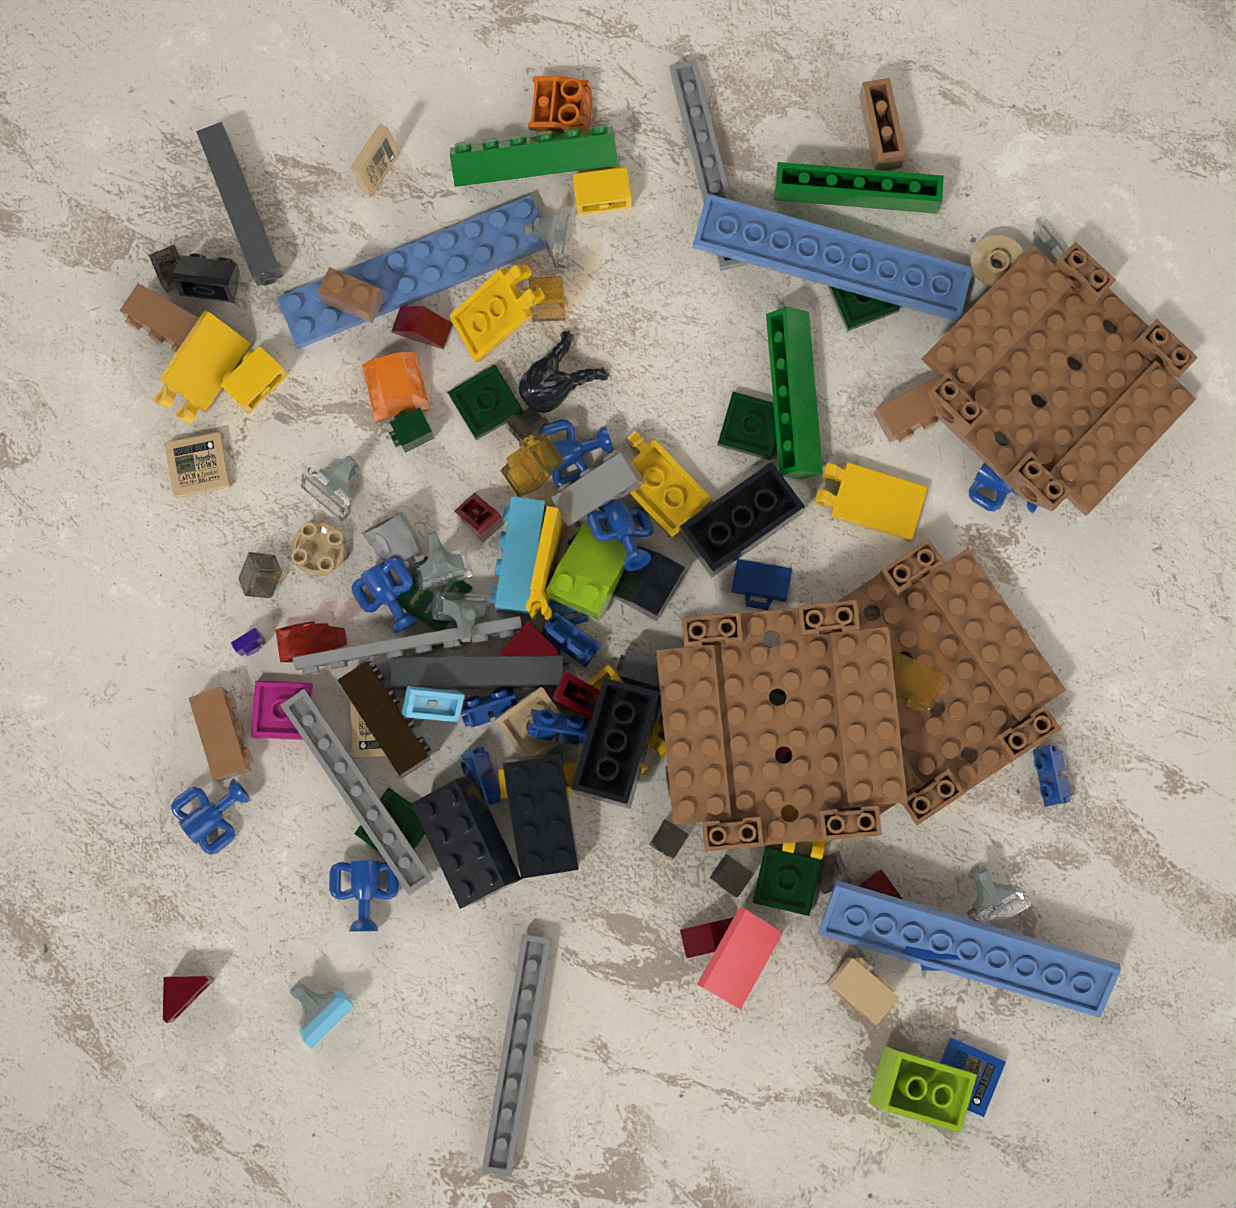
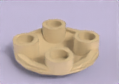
(318, 548)

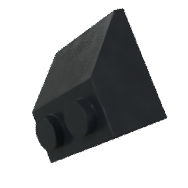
(206, 277)
(650, 587)

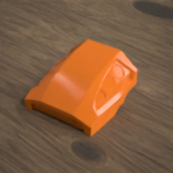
(559, 99)
(395, 385)

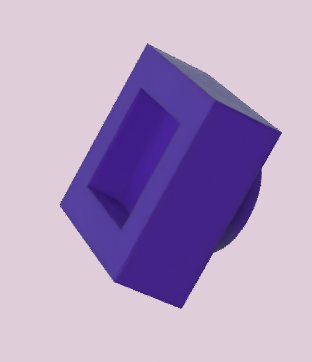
(248, 643)

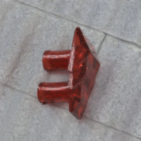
(308, 639)

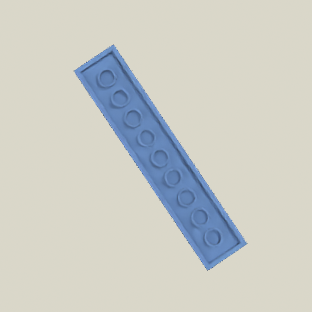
(832, 257)
(420, 269)
(984, 950)

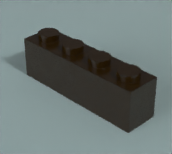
(384, 718)

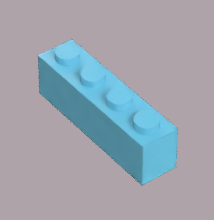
(519, 554)

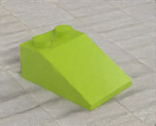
(588, 574)
(922, 1089)

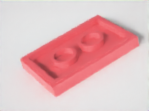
(740, 958)

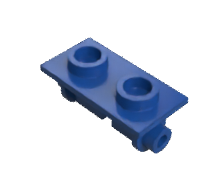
(571, 639)
(478, 708)
(545, 724)
(478, 763)
(1048, 763)

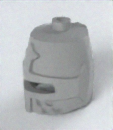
(394, 539)

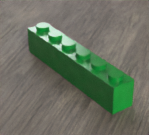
(533, 156)
(858, 187)
(794, 393)

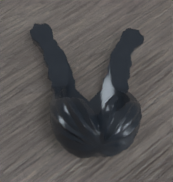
(546, 387)

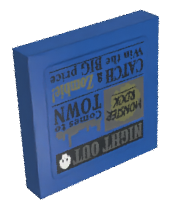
(980, 1063)

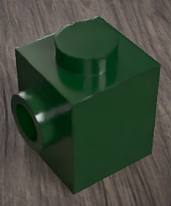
(410, 430)

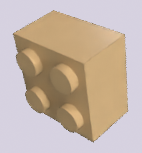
(862, 990)

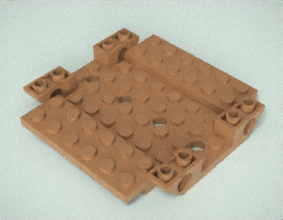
(1092, 417)
(993, 670)
(834, 720)

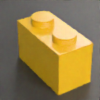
(602, 190)
(253, 379)

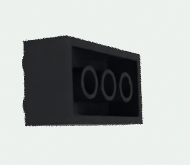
(741, 519)
(616, 743)
(541, 815)
(466, 841)

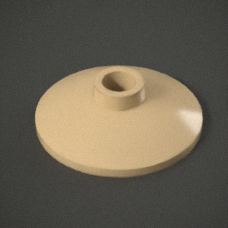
(991, 249)

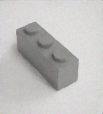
(597, 488)

